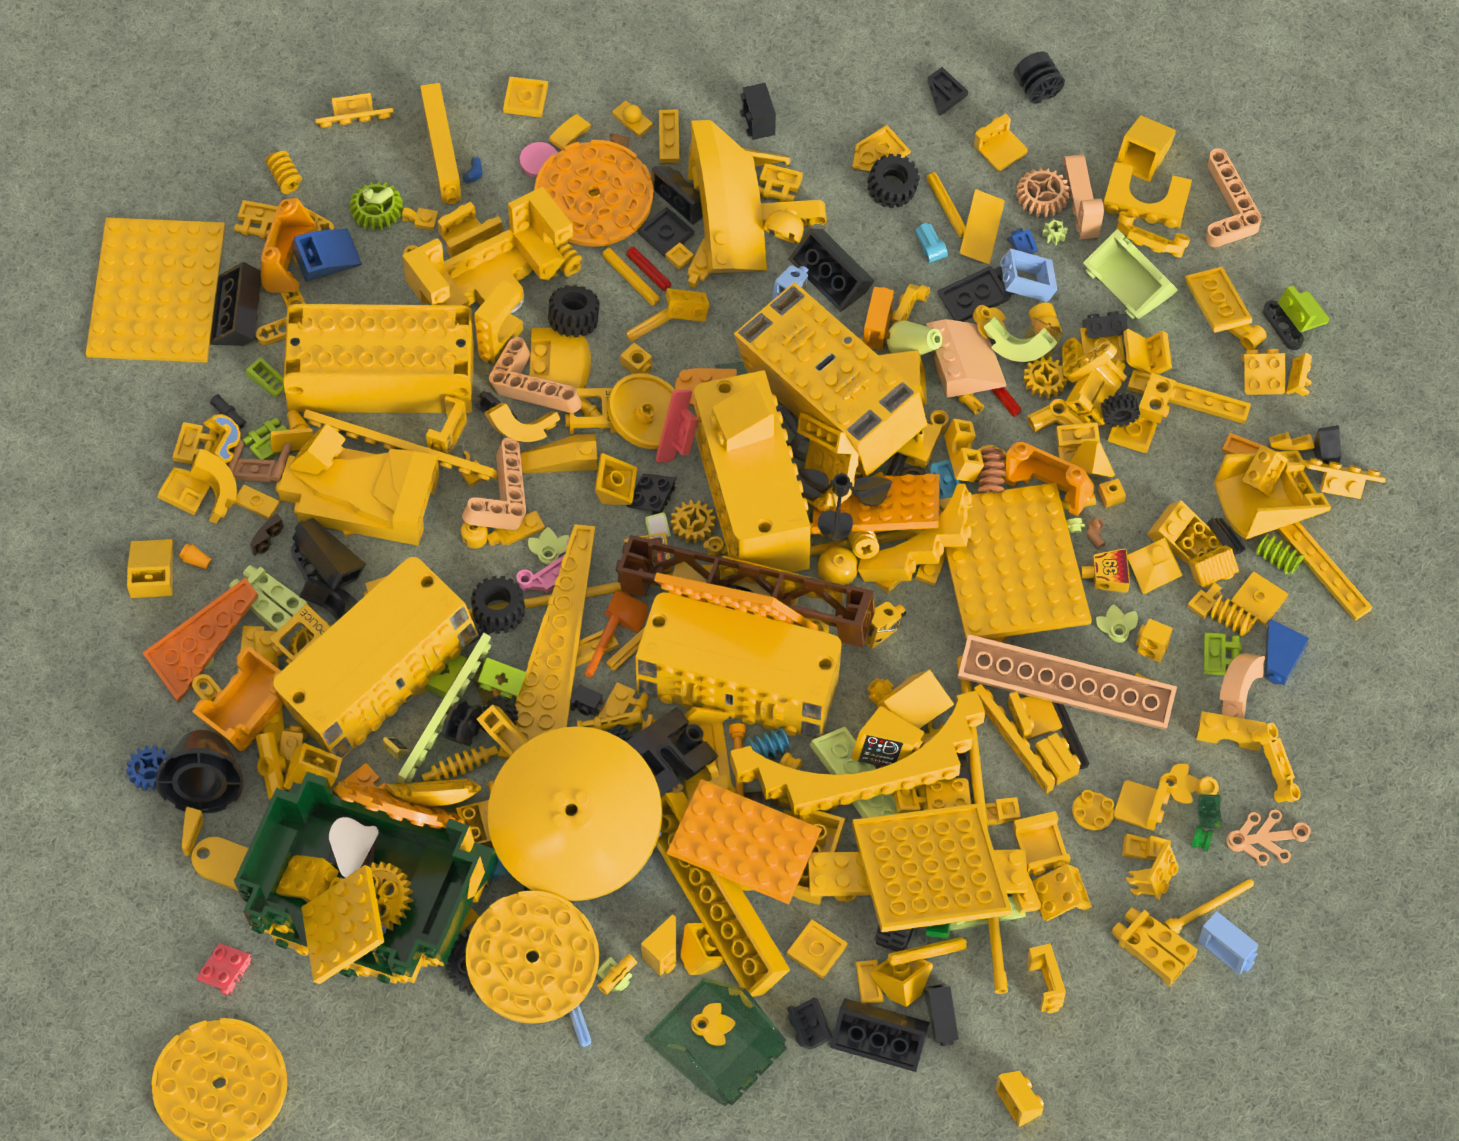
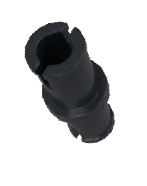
(228, 410)

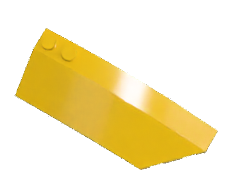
(728, 201)

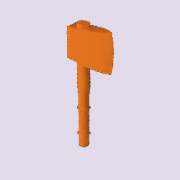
(621, 610)

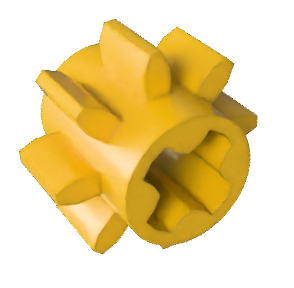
(879, 689)

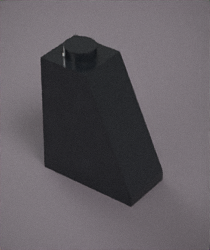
(941, 1013)

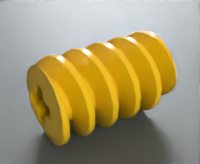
(284, 171)
(572, 260)
(864, 544)
(1232, 616)

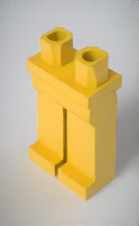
(1094, 388)
(1154, 945)

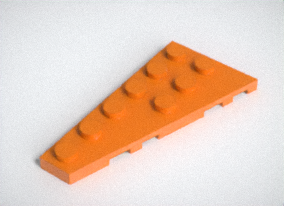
(194, 643)

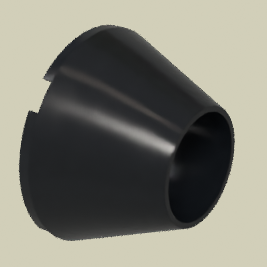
(200, 773)

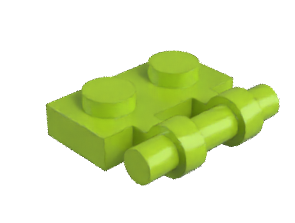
(261, 448)
(1215, 652)

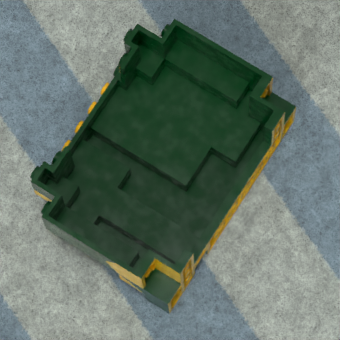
(443, 868)

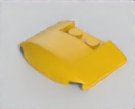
(560, 357)
(435, 792)

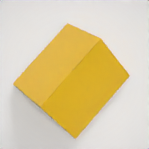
(615, 481)

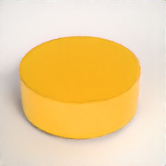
(1207, 785)

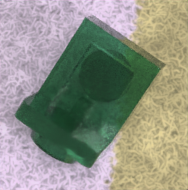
(1209, 811)

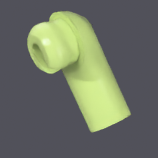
(377, 198)

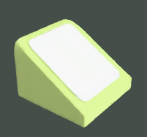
(657, 524)

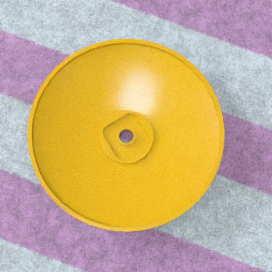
(584, 852)

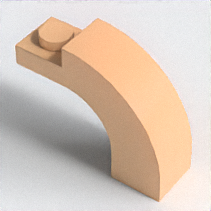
(1237, 681)

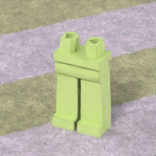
(275, 601)

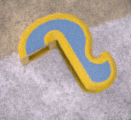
(228, 436)

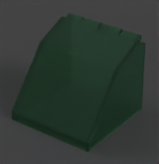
(725, 1068)

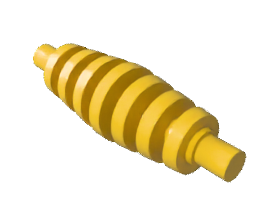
(484, 754)

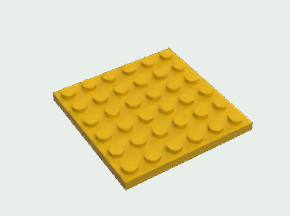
(931, 867)

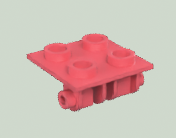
(224, 968)

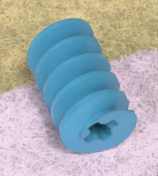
(769, 744)

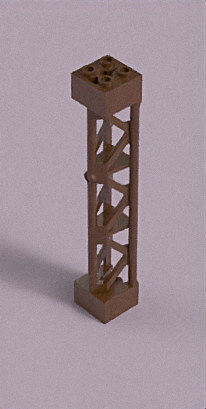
(640, 565)

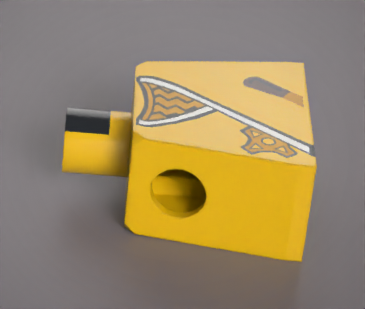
(885, 622)

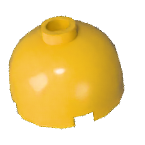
(785, 225)
(837, 565)

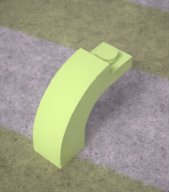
(1019, 349)

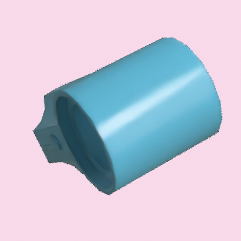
(931, 245)

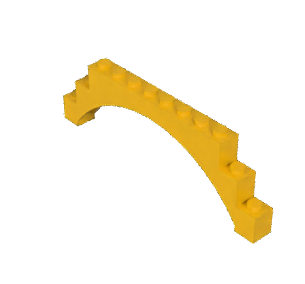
(816, 791)

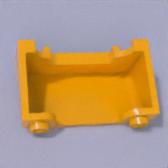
(289, 221)
(1027, 461)

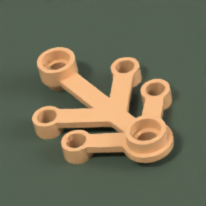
(1265, 837)

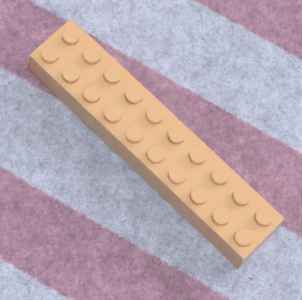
(1067, 682)

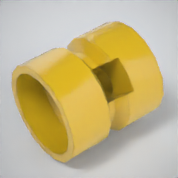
(1045, 313)

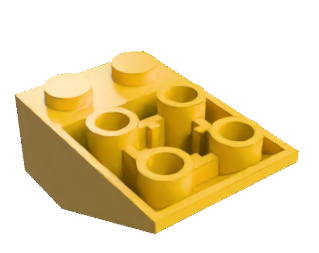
(1184, 532)
(150, 568)

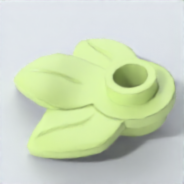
(548, 543)
(1115, 621)

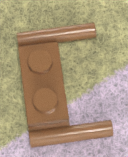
(258, 469)

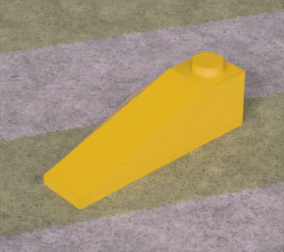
(567, 454)

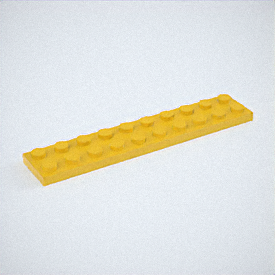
(845, 876)

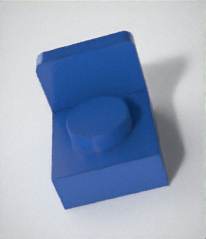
(1023, 241)

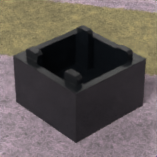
(758, 111)

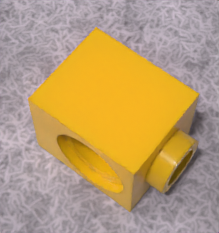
(633, 354)

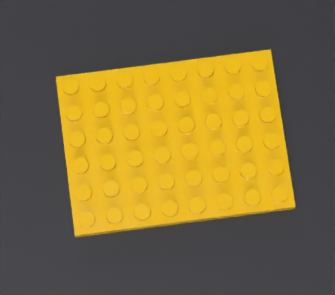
(156, 290)
(1017, 565)

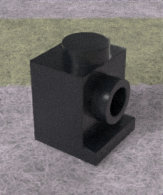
(587, 701)

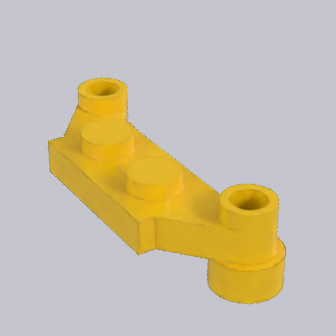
(1155, 242)
(907, 302)
(1278, 762)

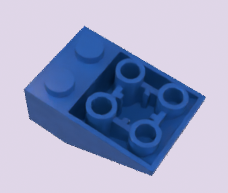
(324, 253)

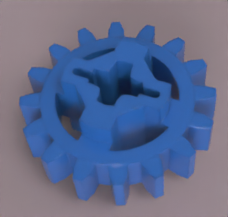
(145, 759)

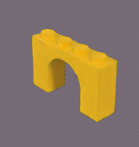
(1166, 212)
(495, 323)

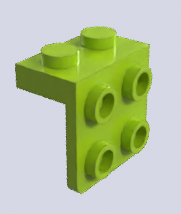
(1302, 309)

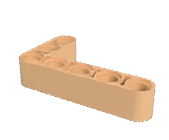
(1241, 198)
(1087, 210)
(510, 383)
(511, 507)

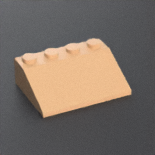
(965, 359)

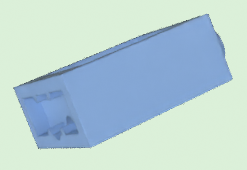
(1041, 267)
(1228, 943)

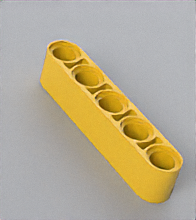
(809, 211)

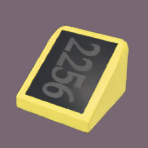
(395, 747)

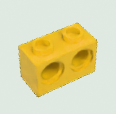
(1153, 397)
(1153, 640)

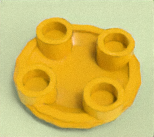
(1093, 810)

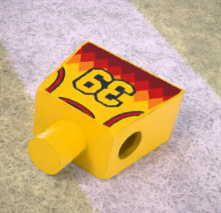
(1109, 571)

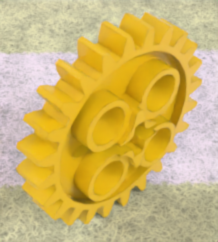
(397, 901)

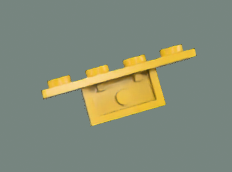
(353, 108)
(1341, 479)

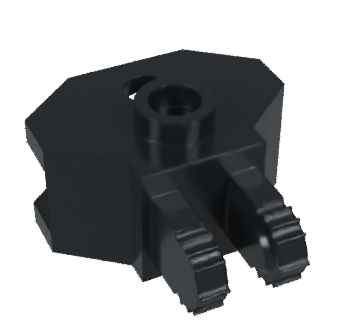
(462, 723)

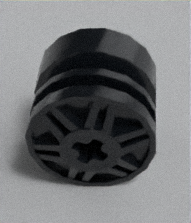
(1039, 77)

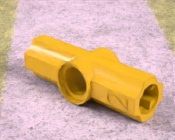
(270, 763)

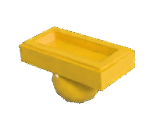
(632, 118)

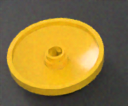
(639, 408)

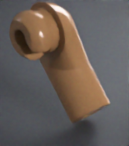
(1094, 531)

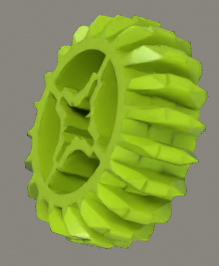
(370, 213)

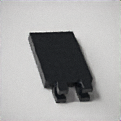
(974, 290)

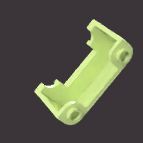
(1129, 275)

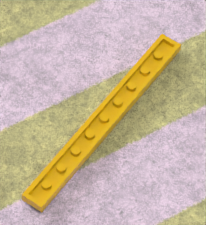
(389, 442)

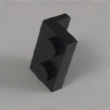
(1105, 326)
(809, 1024)

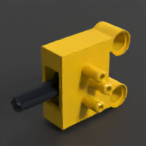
(922, 446)

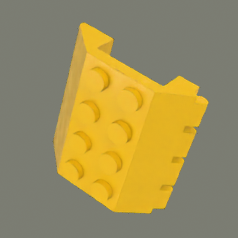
(829, 453)

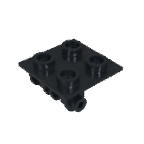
(653, 493)

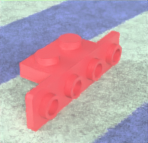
(678, 428)

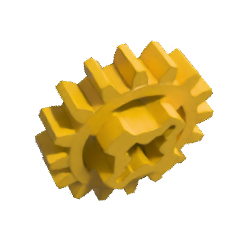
(1037, 381)
(699, 527)

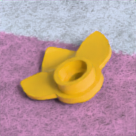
(983, 315)
(1183, 783)
(716, 1024)

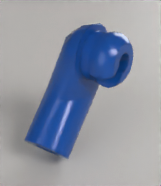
(475, 172)

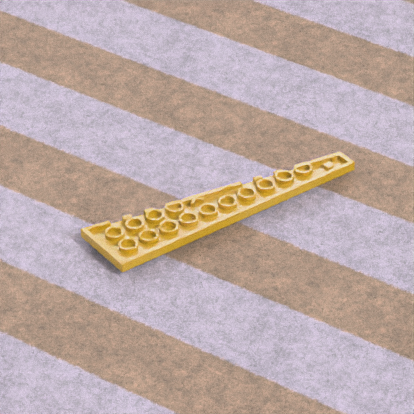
(551, 669)

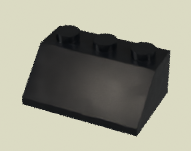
(677, 192)

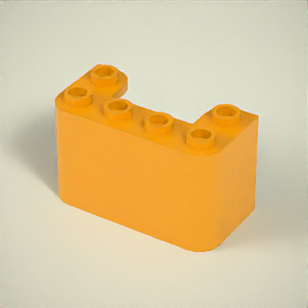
(245, 703)

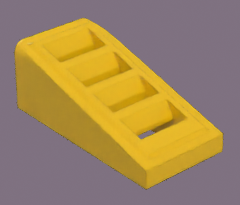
(192, 825)

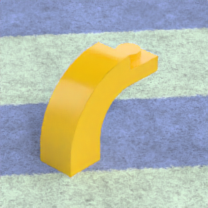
(505, 423)
(220, 478)

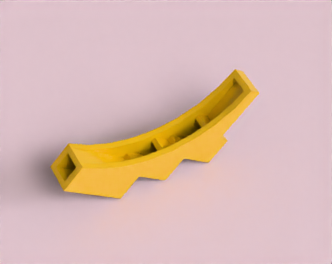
(925, 548)

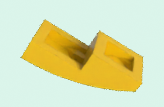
(569, 131)
(1284, 442)
(1002, 811)
(1149, 847)

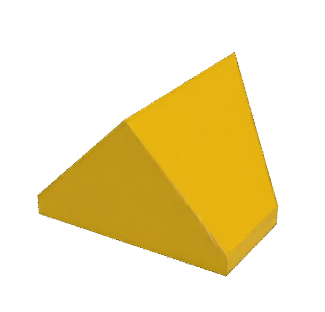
(1092, 459)

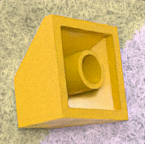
(699, 950)
(904, 981)

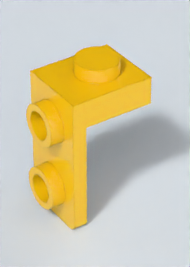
(290, 739)

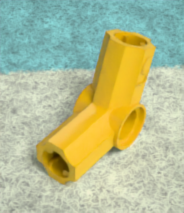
(1047, 417)

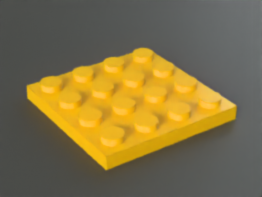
(342, 924)

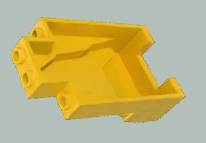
(366, 493)

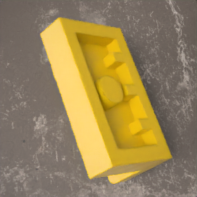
(687, 305)
(1265, 470)

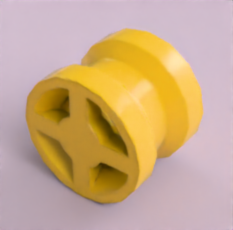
(791, 762)

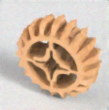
(1048, 200)

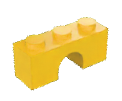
(964, 460)
(1216, 727)

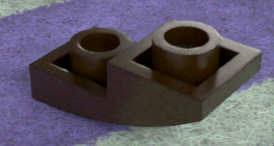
(261, 540)

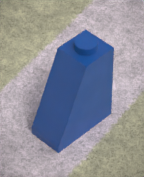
(1282, 651)

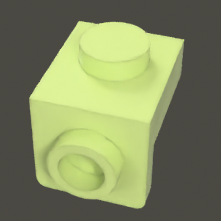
(603, 971)

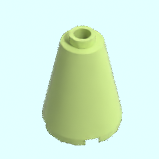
(912, 336)

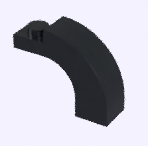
(336, 601)

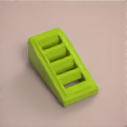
(261, 363)

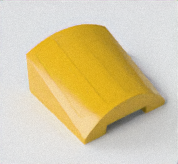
(1255, 513)

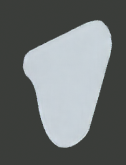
(351, 843)

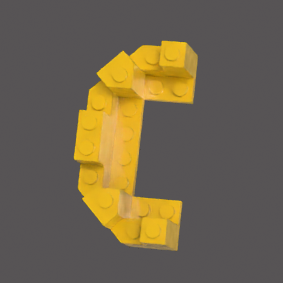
(510, 256)

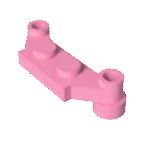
(541, 581)

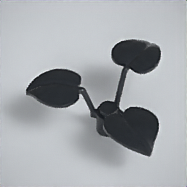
(838, 525)

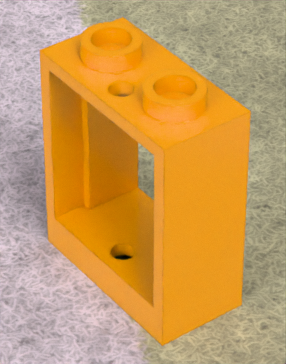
(878, 318)

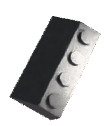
(831, 269)
(236, 306)
(879, 1034)

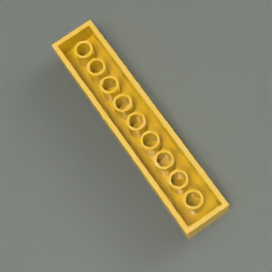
(723, 911)

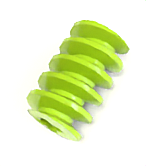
(1279, 555)

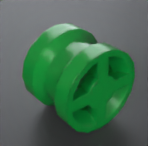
(1202, 838)

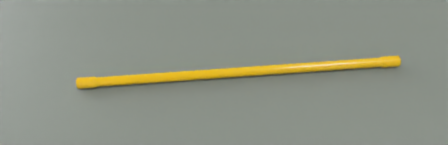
(999, 973)

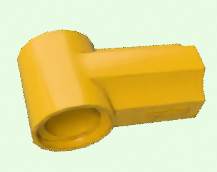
(1249, 335)

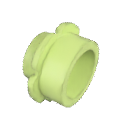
(1075, 525)

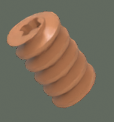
(991, 471)

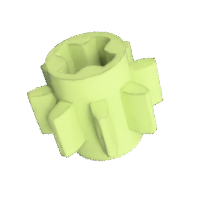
(1054, 231)

